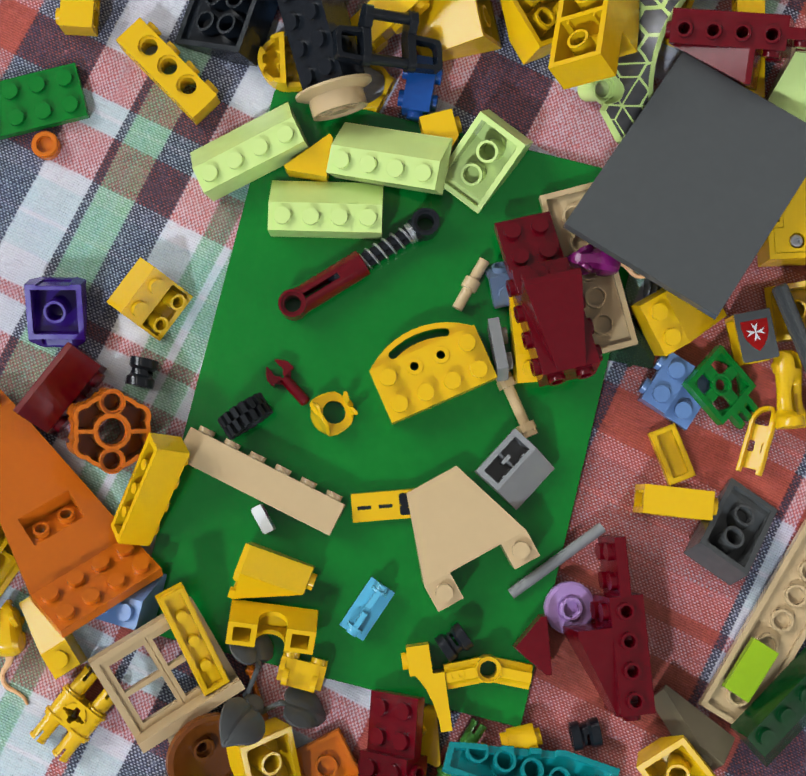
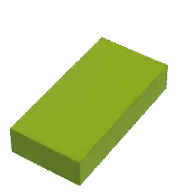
(750, 669)

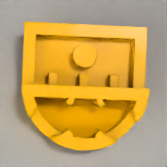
(278, 64)

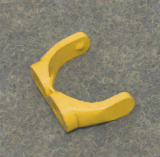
(390, 81)

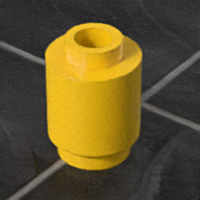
(521, 736)

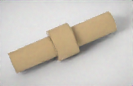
(470, 284)

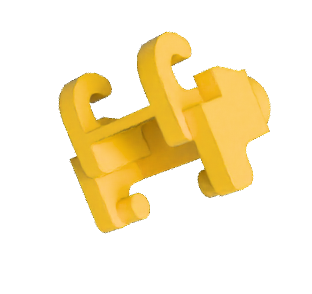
(301, 673)

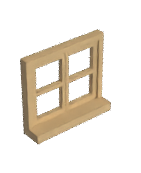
(177, 713)

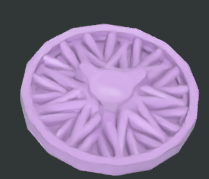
(568, 605)

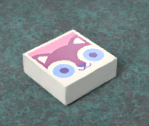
(263, 519)

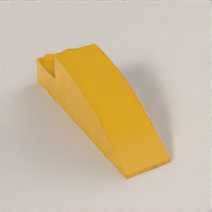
(591, 39)

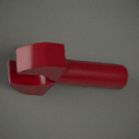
(287, 381)

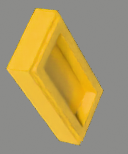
(671, 454)

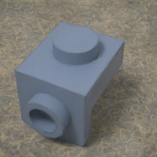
(497, 279)

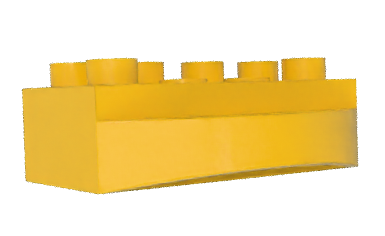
(436, 380)

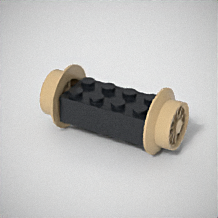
(327, 85)

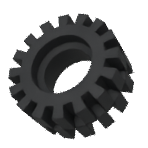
(245, 415)

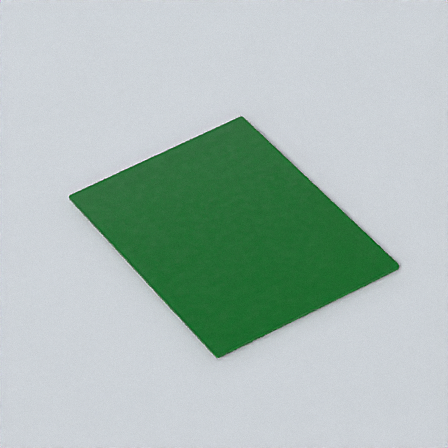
(333, 352)

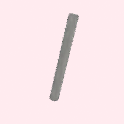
(556, 560)

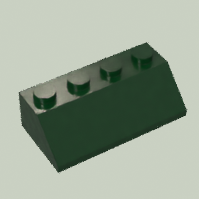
(776, 714)

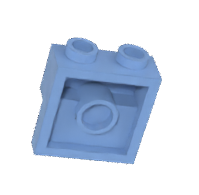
(666, 394)

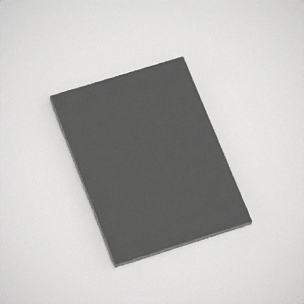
(695, 185)

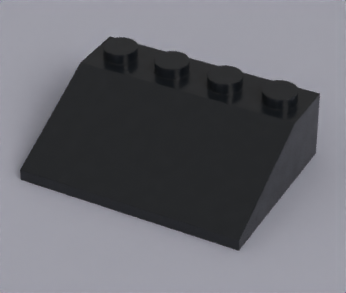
(227, 28)

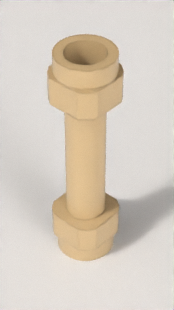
(526, 427)

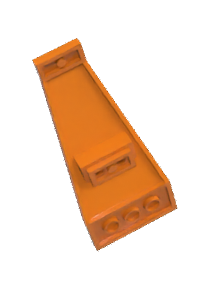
(61, 531)

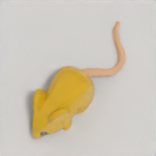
(11, 640)

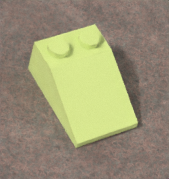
(484, 159)

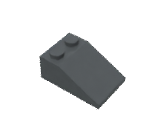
(734, 536)

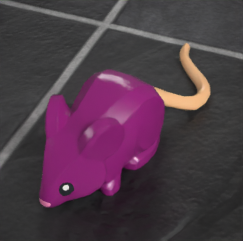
(596, 261)

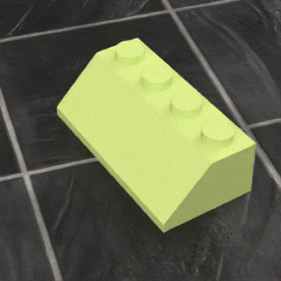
(248, 152)
(390, 158)
(325, 209)

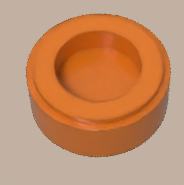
(46, 145)

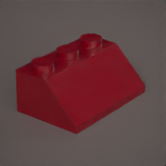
(61, 384)

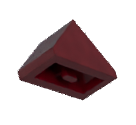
(535, 644)

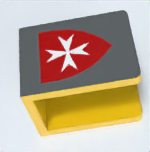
(752, 337)

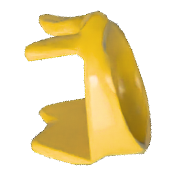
(320, 422)

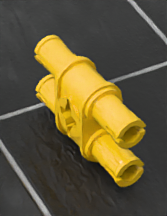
(61, 713)

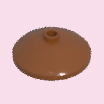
(190, 759)

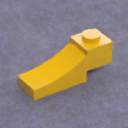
(418, 662)

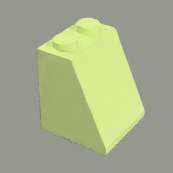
(790, 86)

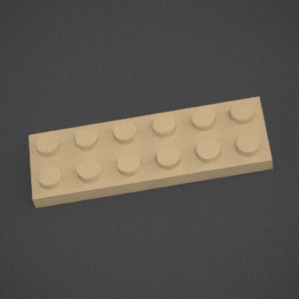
(602, 294)

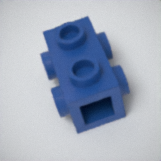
(419, 96)

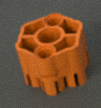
(86, 419)

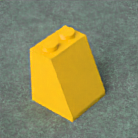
(461, 27)

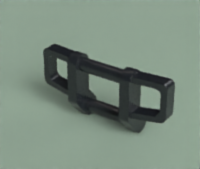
(409, 40)

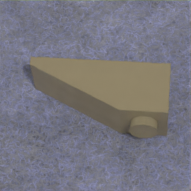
(685, 719)

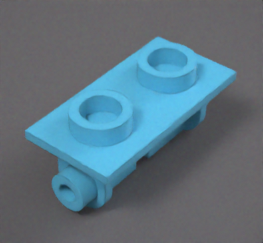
(366, 609)

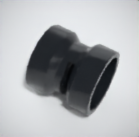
(142, 372)
(449, 647)
(585, 734)

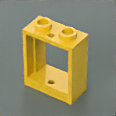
(675, 502)

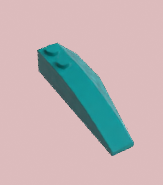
(486, 760)

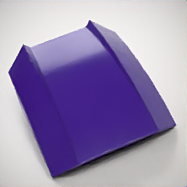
(56, 310)

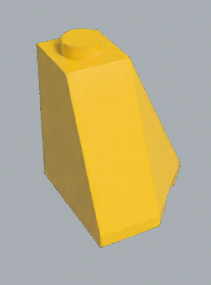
(270, 574)

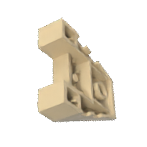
(456, 524)

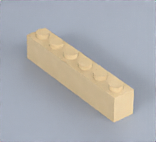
(262, 481)

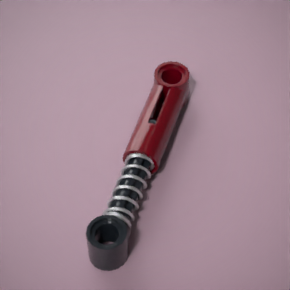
(355, 266)

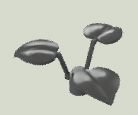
(242, 718)

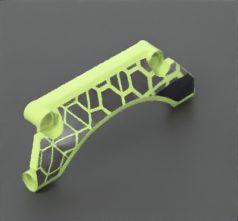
(632, 87)

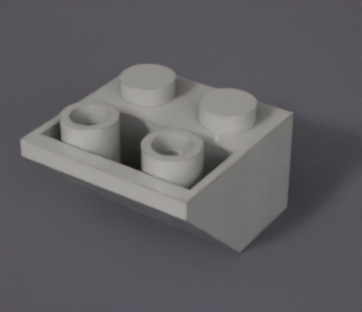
(514, 469)

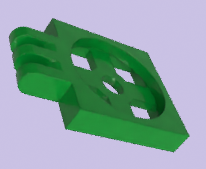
(739, 403)

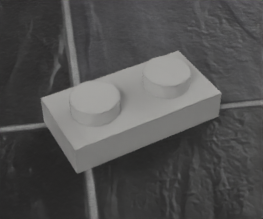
(501, 359)

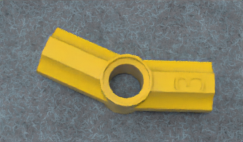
(506, 672)

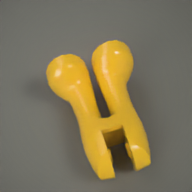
(788, 381)

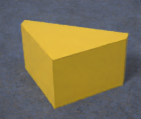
(312, 162)

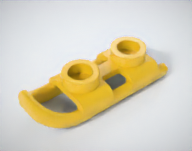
(763, 438)

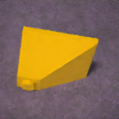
(530, 26)

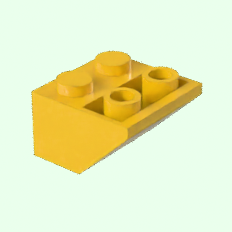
(149, 299)

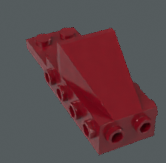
(734, 40)
(547, 301)
(616, 645)
(394, 736)

